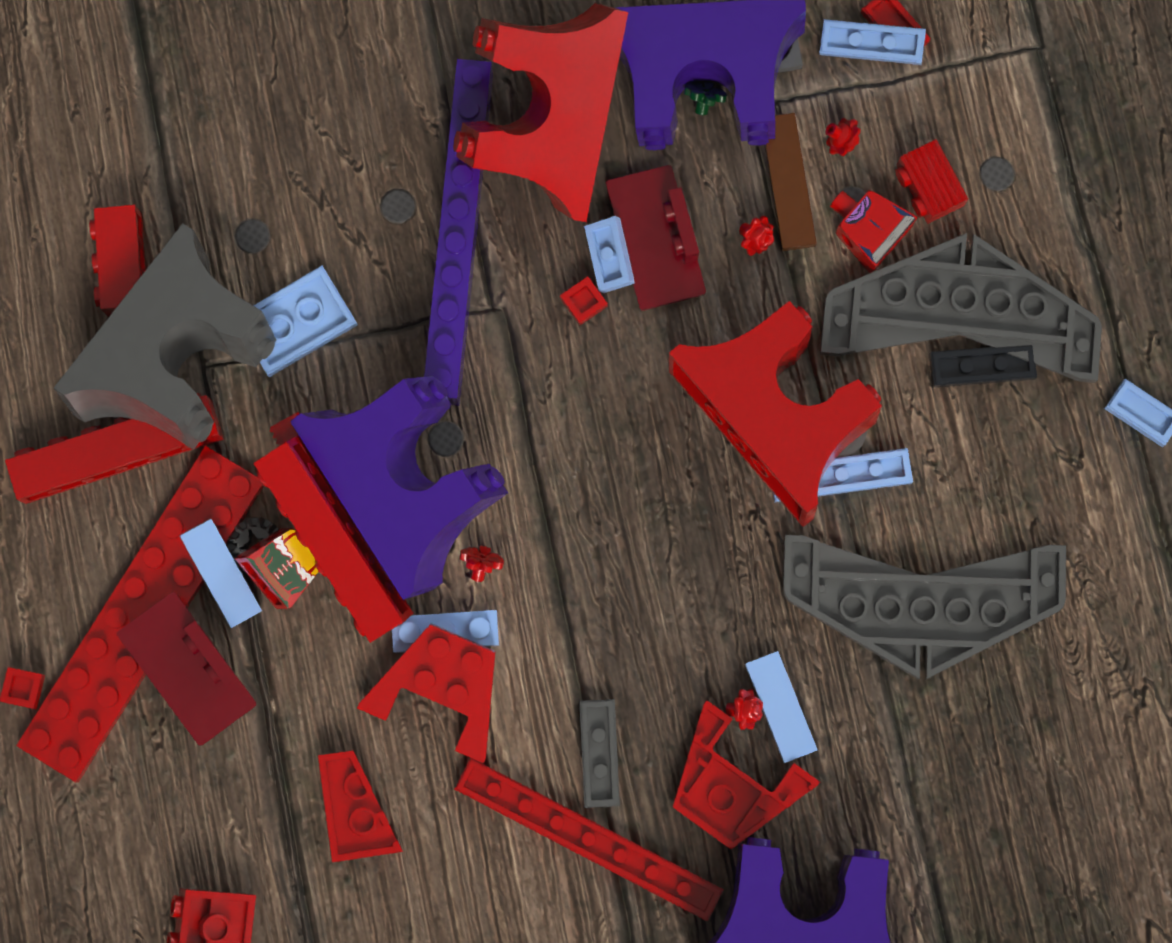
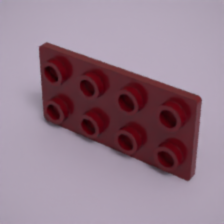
(657, 237)
(186, 668)

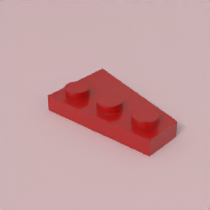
(352, 812)

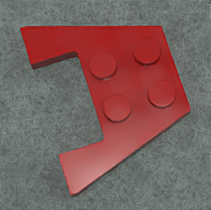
(447, 672)
(721, 795)

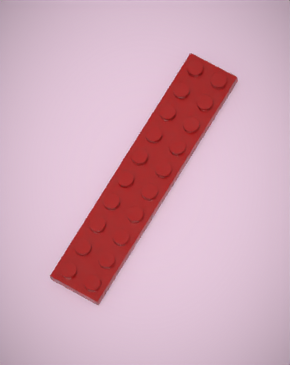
(102, 670)

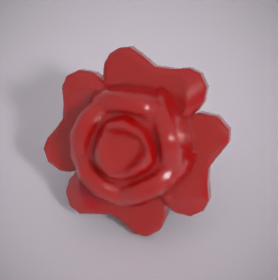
(842, 136)
(757, 235)
(745, 709)

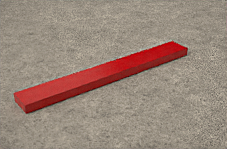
(589, 839)

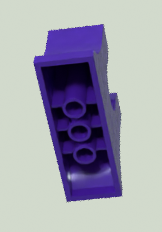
(708, 41)
(379, 483)
(761, 917)

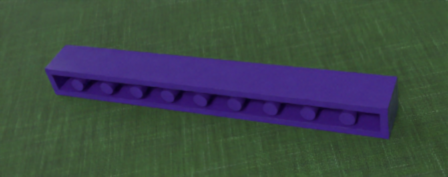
(457, 235)

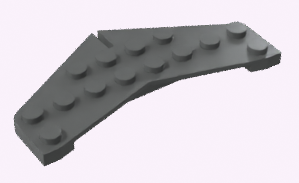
(983, 301)
(945, 611)

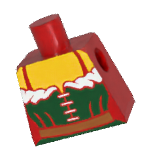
(279, 567)

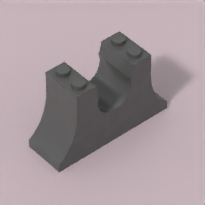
(159, 324)

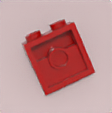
(211, 917)

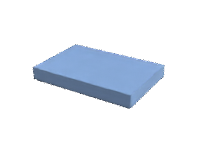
(304, 318)

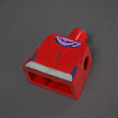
(871, 226)

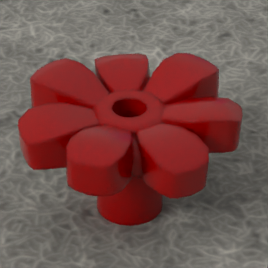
(481, 561)

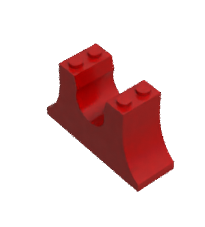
(572, 89)
(778, 438)

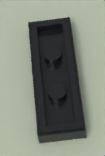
(980, 366)

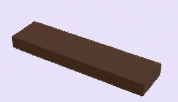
(789, 186)

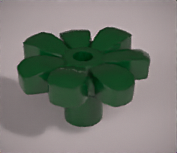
(705, 95)

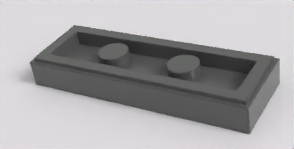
(599, 753)

